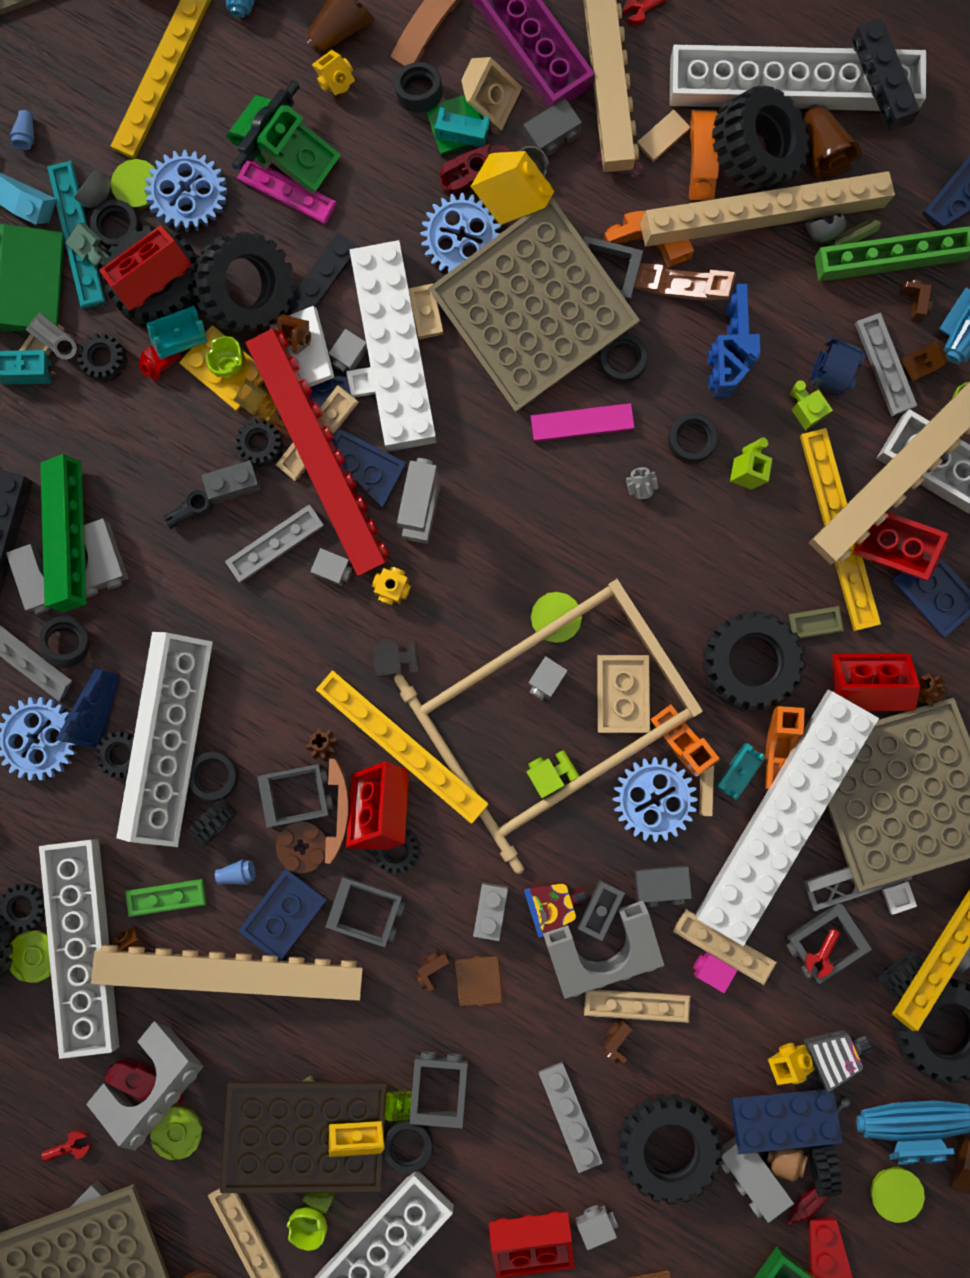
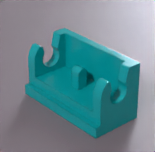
(461, 128)
(176, 332)
(24, 367)
(740, 771)

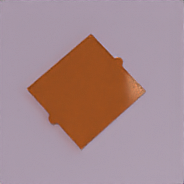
(478, 980)

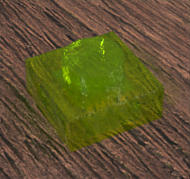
(398, 1105)
(318, 1200)

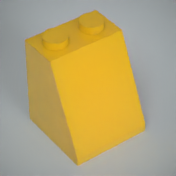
(511, 186)

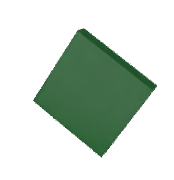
(456, 106)

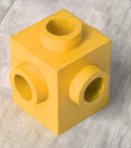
(334, 73)
(395, 594)
(791, 1064)

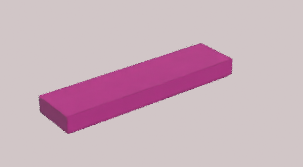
(287, 192)
(582, 422)

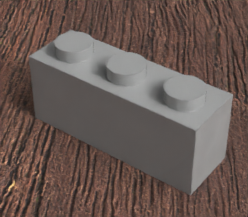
(756, 1181)

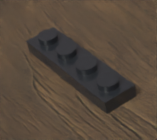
(322, 275)

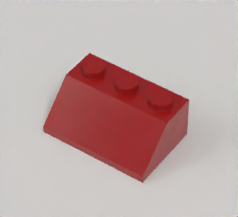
(145, 268)
(904, 546)
(876, 681)
(378, 807)
(531, 1245)

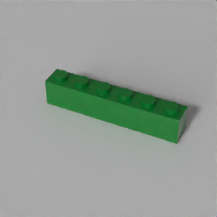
(63, 533)

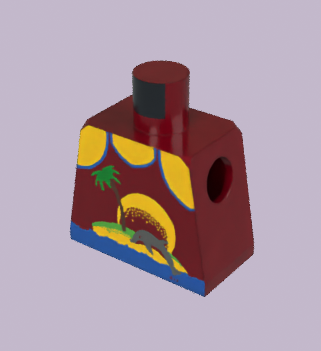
(553, 905)

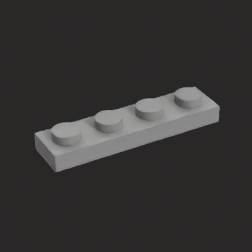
(885, 364)
(274, 543)
(33, 666)
(570, 1117)

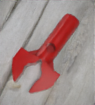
(641, 7)
(823, 955)
(68, 1147)

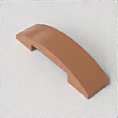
(421, 29)
(684, 284)
(335, 843)

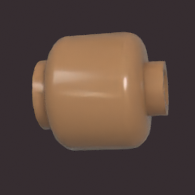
(788, 1163)

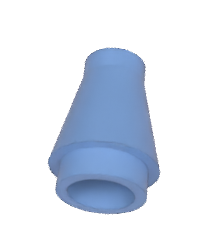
(23, 131)
(236, 873)

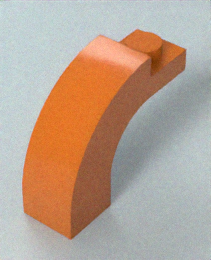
(704, 159)
(673, 252)
(783, 733)
(689, 749)

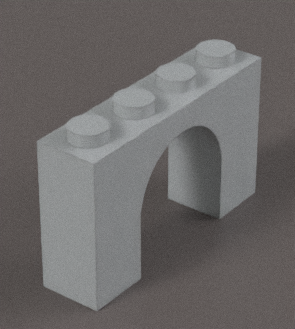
(419, 501)
(103, 567)
(637, 955)
(174, 1072)

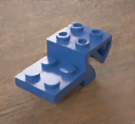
(737, 351)

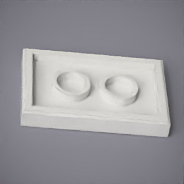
(314, 358)

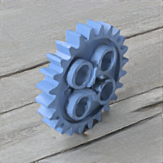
(169, 176)
(468, 213)
(19, 724)
(666, 820)

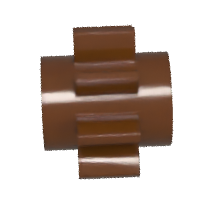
(931, 689)
(316, 742)

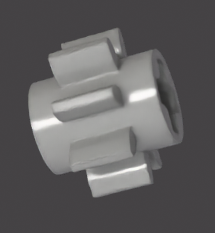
(642, 483)

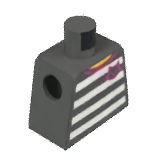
(836, 1057)

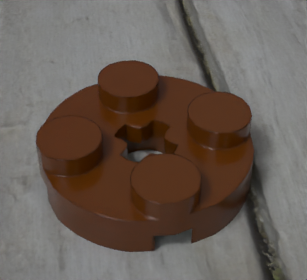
(293, 859)

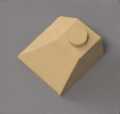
(490, 90)

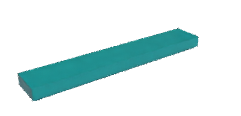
(70, 213)

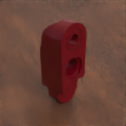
(461, 169)
(134, 1078)

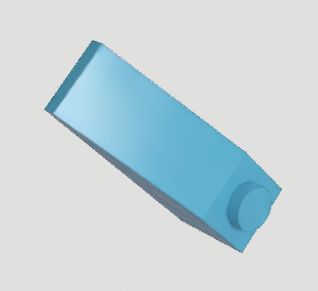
(25, 200)

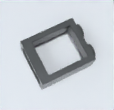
(632, 254)
(269, 800)
(339, 905)
(848, 926)
(438, 1117)

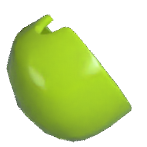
(225, 357)
(307, 1228)

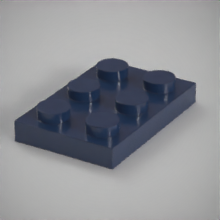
(940, 601)
(282, 914)

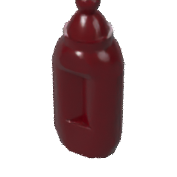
(806, 1207)

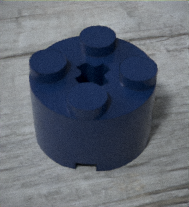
(837, 366)

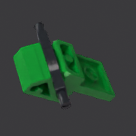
(274, 134)

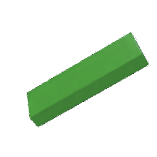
(166, 897)

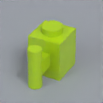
(810, 408)
(752, 467)
(546, 776)

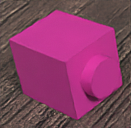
(714, 971)

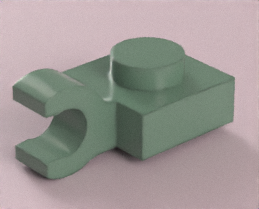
(86, 243)

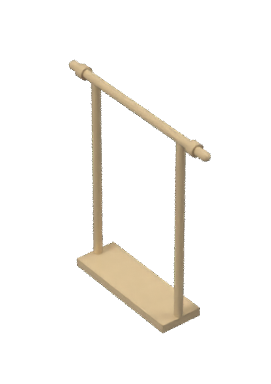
(421, 711)

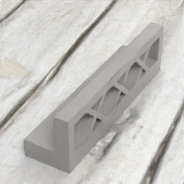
(835, 878)

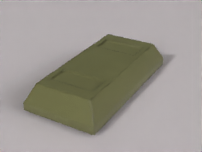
(857, 232)
(816, 622)

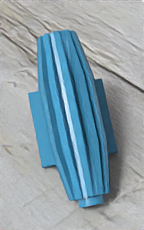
(957, 328)
(916, 1128)

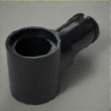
(188, 510)

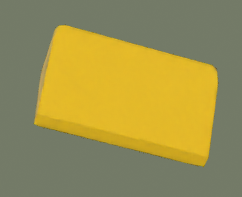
(356, 1139)

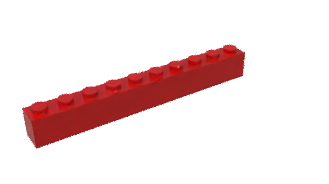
(318, 451)

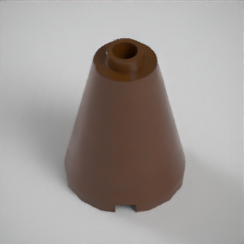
(337, 22)
(829, 143)

